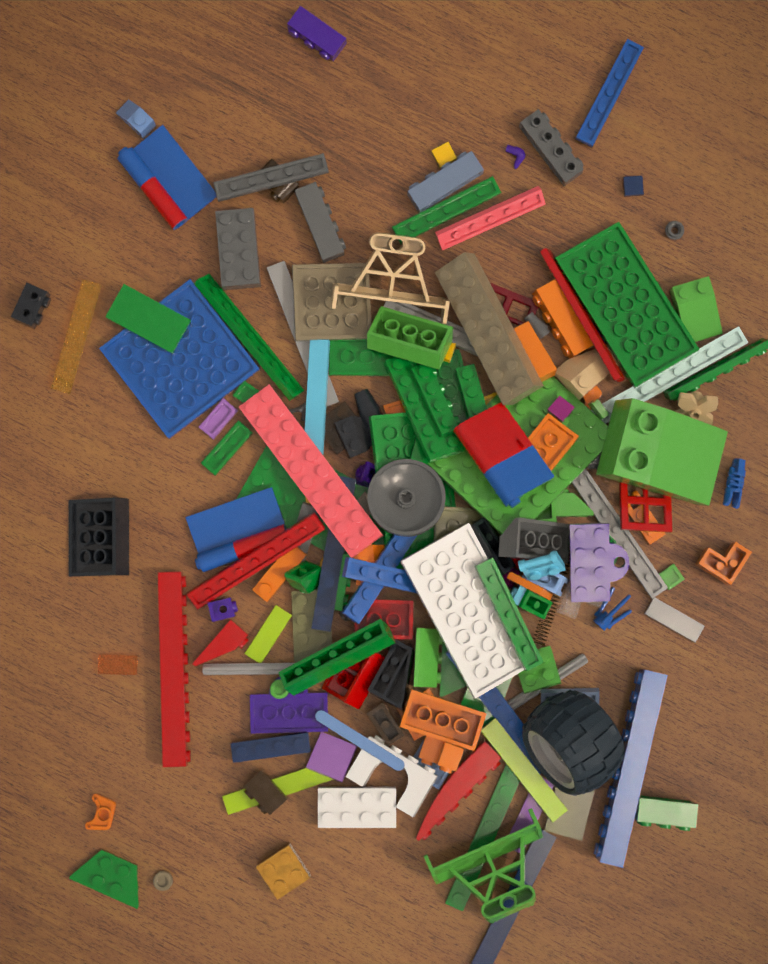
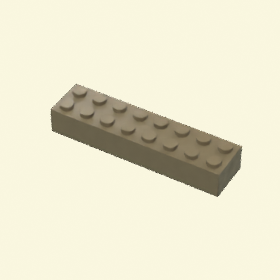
(488, 329)

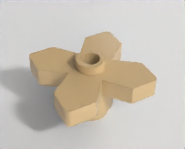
(697, 406)

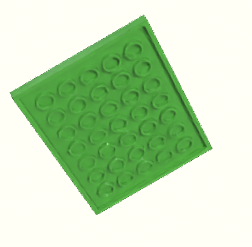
(469, 482)

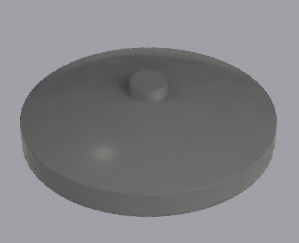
(406, 497)

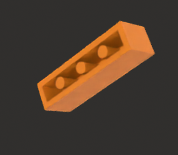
(562, 319)

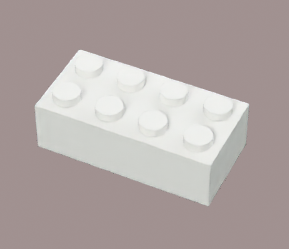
(356, 807)

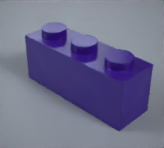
(316, 34)

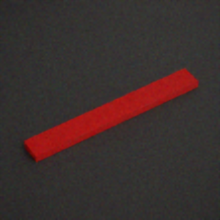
(582, 316)
(255, 560)

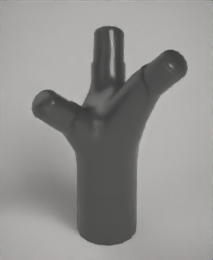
(302, 408)

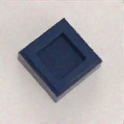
(633, 186)

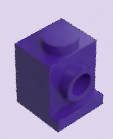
(364, 474)
(214, 608)

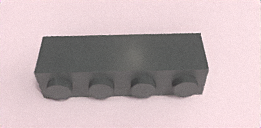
(319, 222)

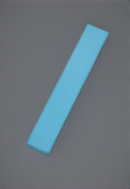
(317, 391)

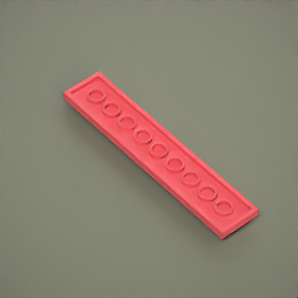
(310, 471)

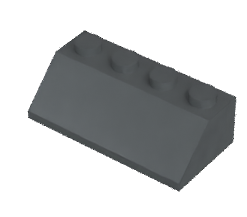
(534, 539)

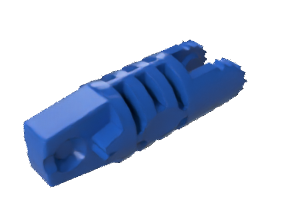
(735, 483)

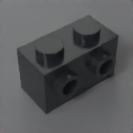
(31, 306)

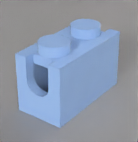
(551, 583)

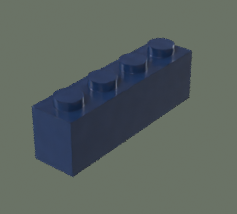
(270, 747)

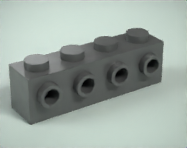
(551, 147)

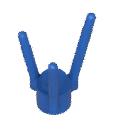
(606, 620)

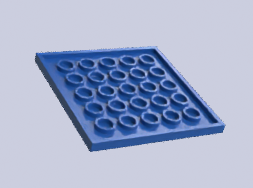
(194, 377)

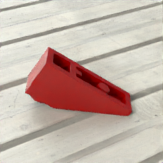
(226, 641)

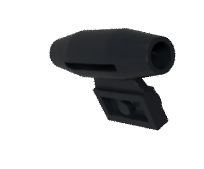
(355, 430)

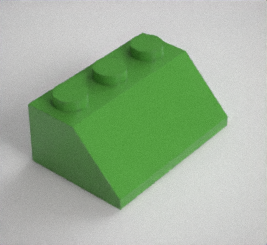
(427, 658)

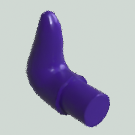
(518, 152)

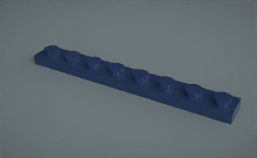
(330, 576)

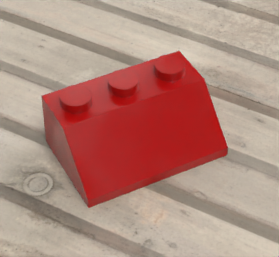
(353, 682)

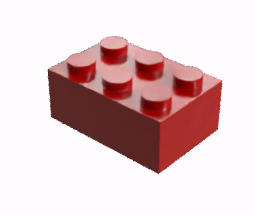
(395, 613)

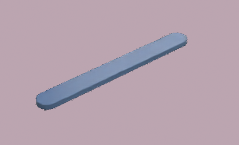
(359, 740)

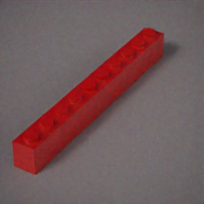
(172, 669)

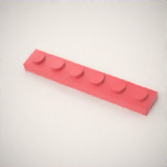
(490, 218)

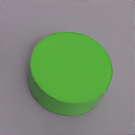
(277, 689)

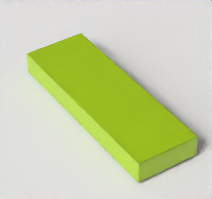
(268, 634)

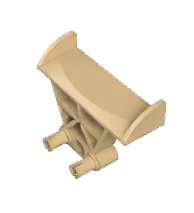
(410, 246)

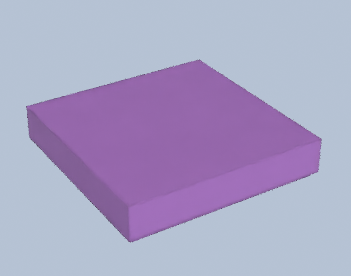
(331, 757)

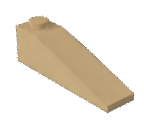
(583, 372)

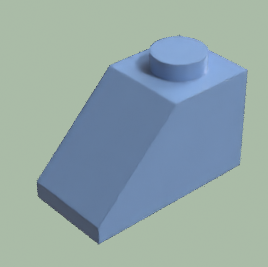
(136, 118)

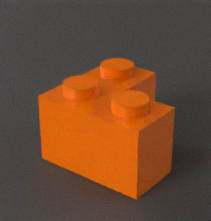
(724, 567)
(440, 753)

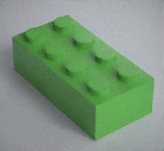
(410, 337)

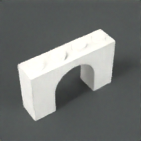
(419, 778)

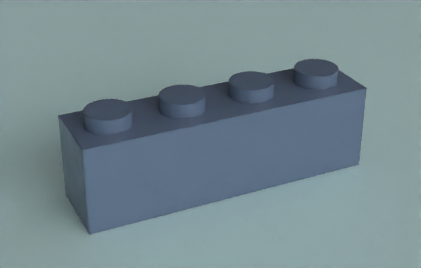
(445, 182)

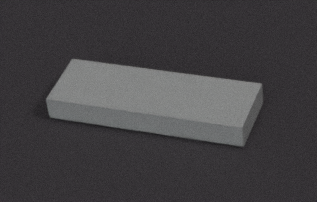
(674, 619)

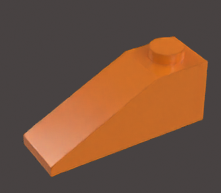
(274, 577)

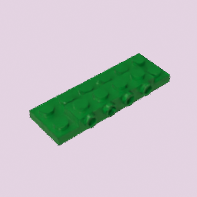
(426, 407)

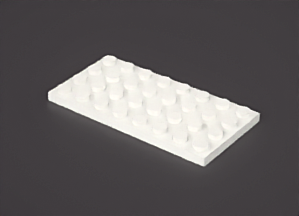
(462, 609)

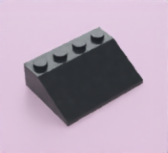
(99, 537)

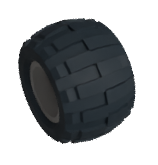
(573, 742)

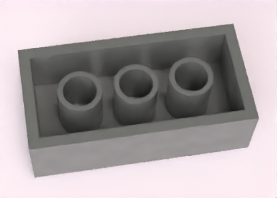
(238, 249)

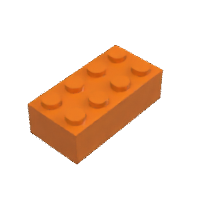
(442, 719)

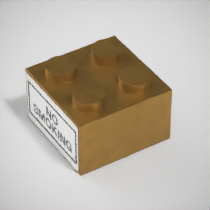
(283, 871)

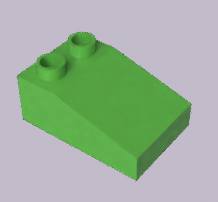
(662, 451)

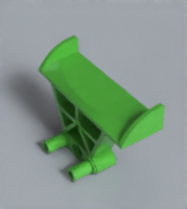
(523, 895)

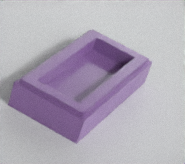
(218, 418)

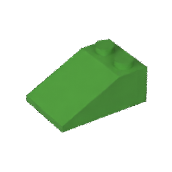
(697, 308)

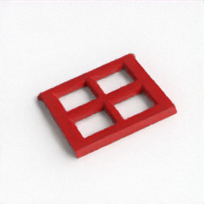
(645, 501)

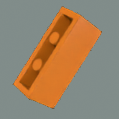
(536, 352)

